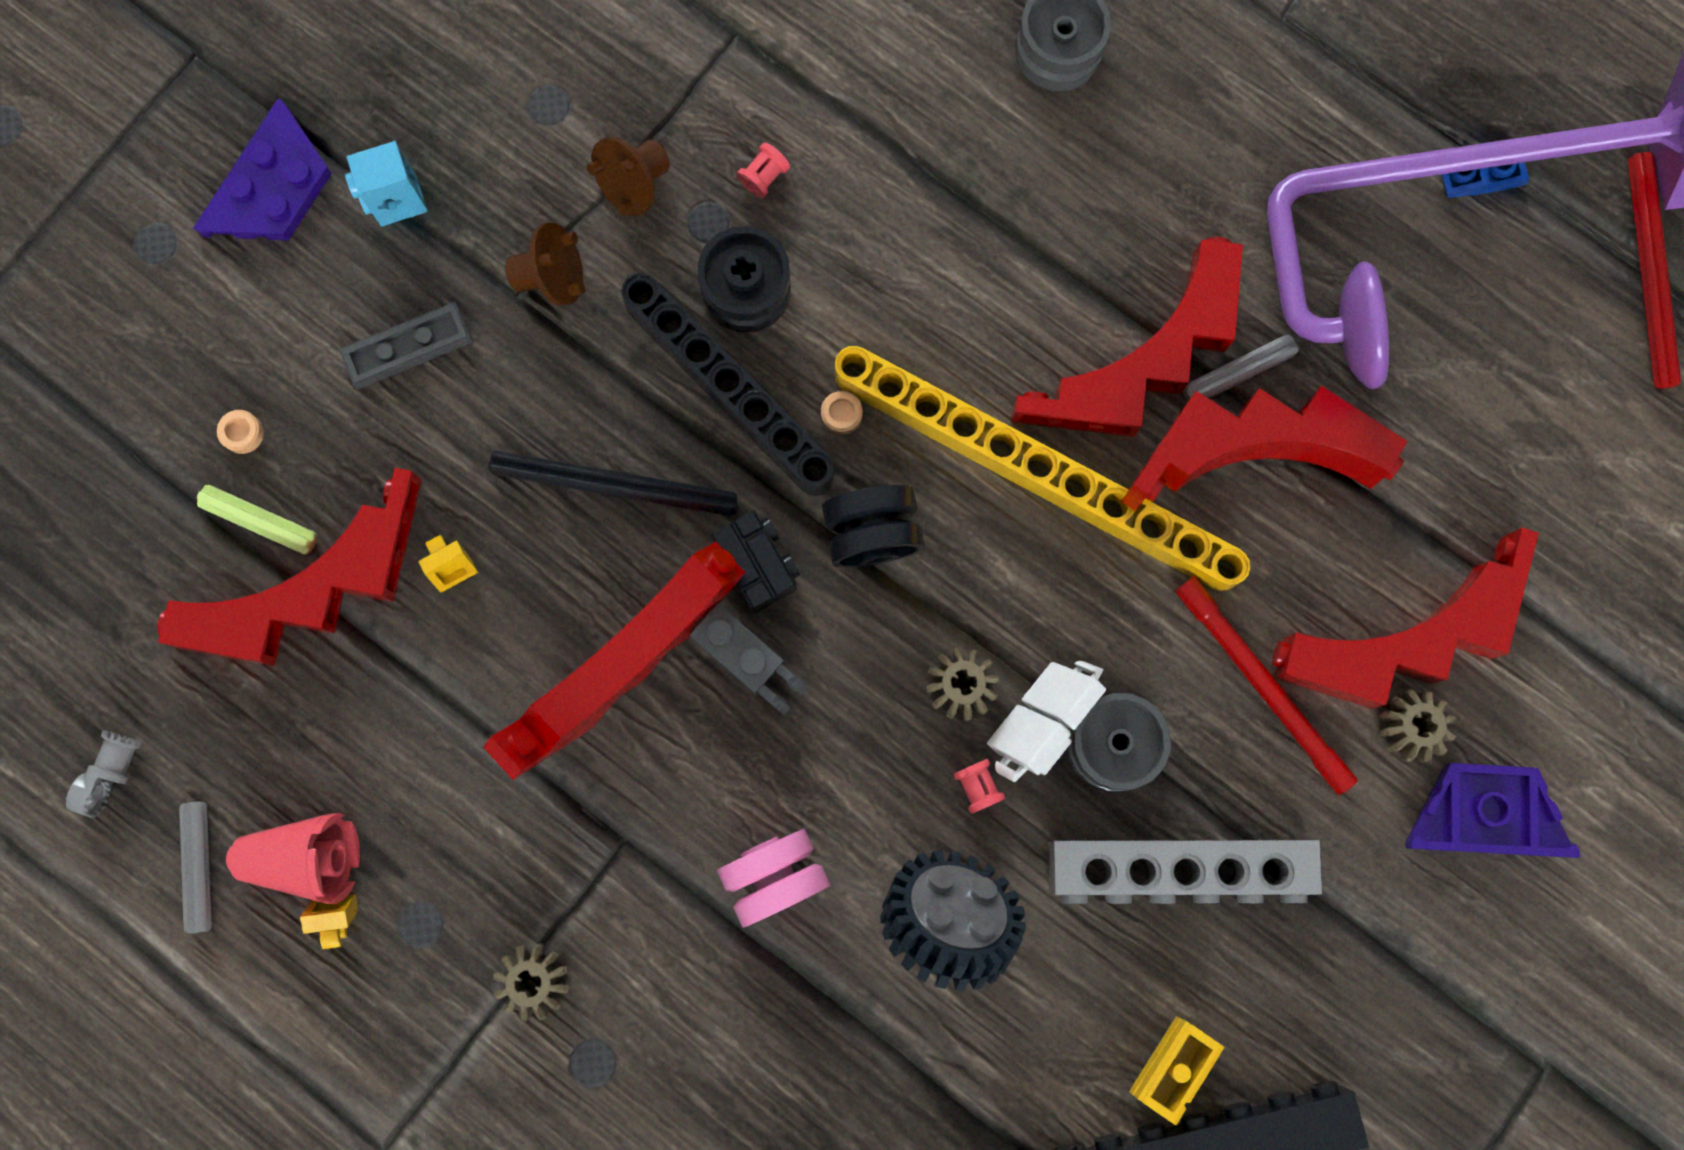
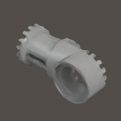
(110, 766)

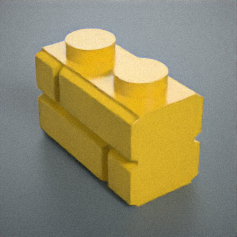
(1176, 1070)

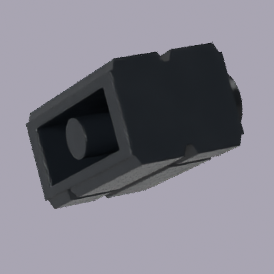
(753, 548)

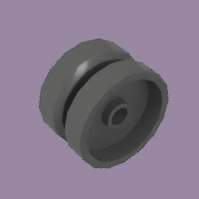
(1062, 41)
(1143, 737)

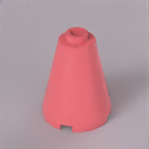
(300, 858)

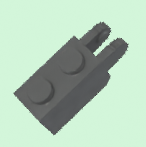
(744, 656)

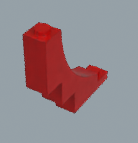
(1114, 396)
(1322, 433)
(360, 563)
(1474, 619)
(619, 665)

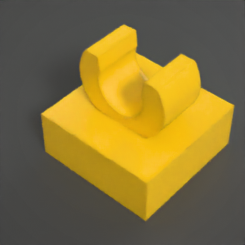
(446, 564)
(329, 920)

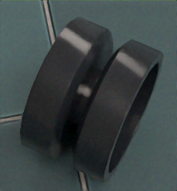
(742, 255)
(872, 526)

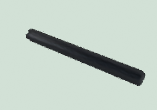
(613, 483)

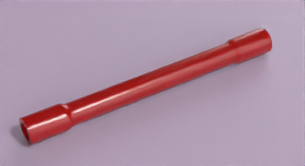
(1323, 757)

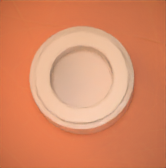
(841, 412)
(240, 431)

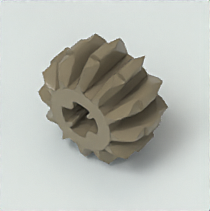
(970, 672)
(1427, 715)
(526, 997)

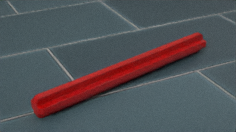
(1654, 271)

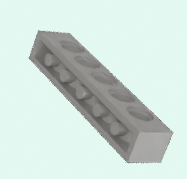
(1296, 859)

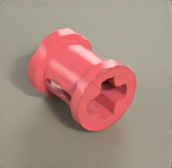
(763, 170)
(979, 786)

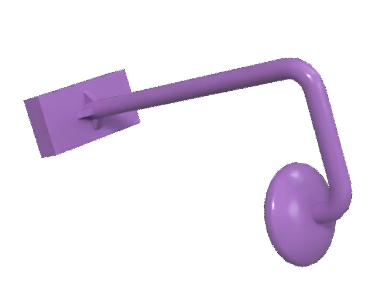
(1362, 306)

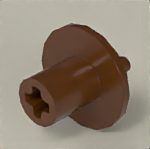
(628, 172)
(549, 265)

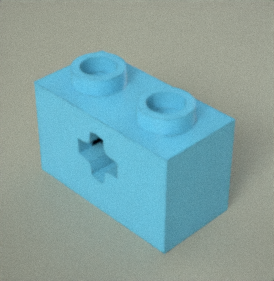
(385, 184)

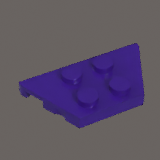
(268, 184)
(1491, 813)

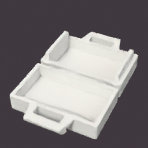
(1040, 734)

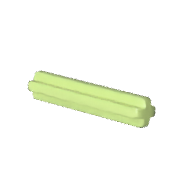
(256, 519)

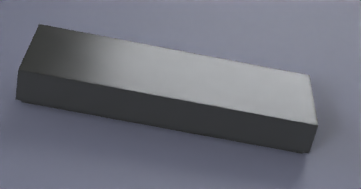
(405, 345)

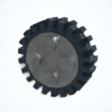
(952, 920)

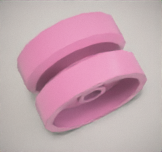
(771, 873)

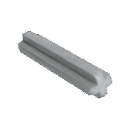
(1243, 368)
(195, 867)

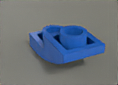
(1484, 180)

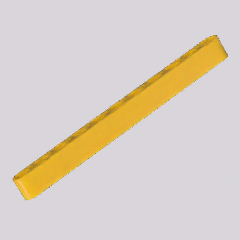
(1060, 469)

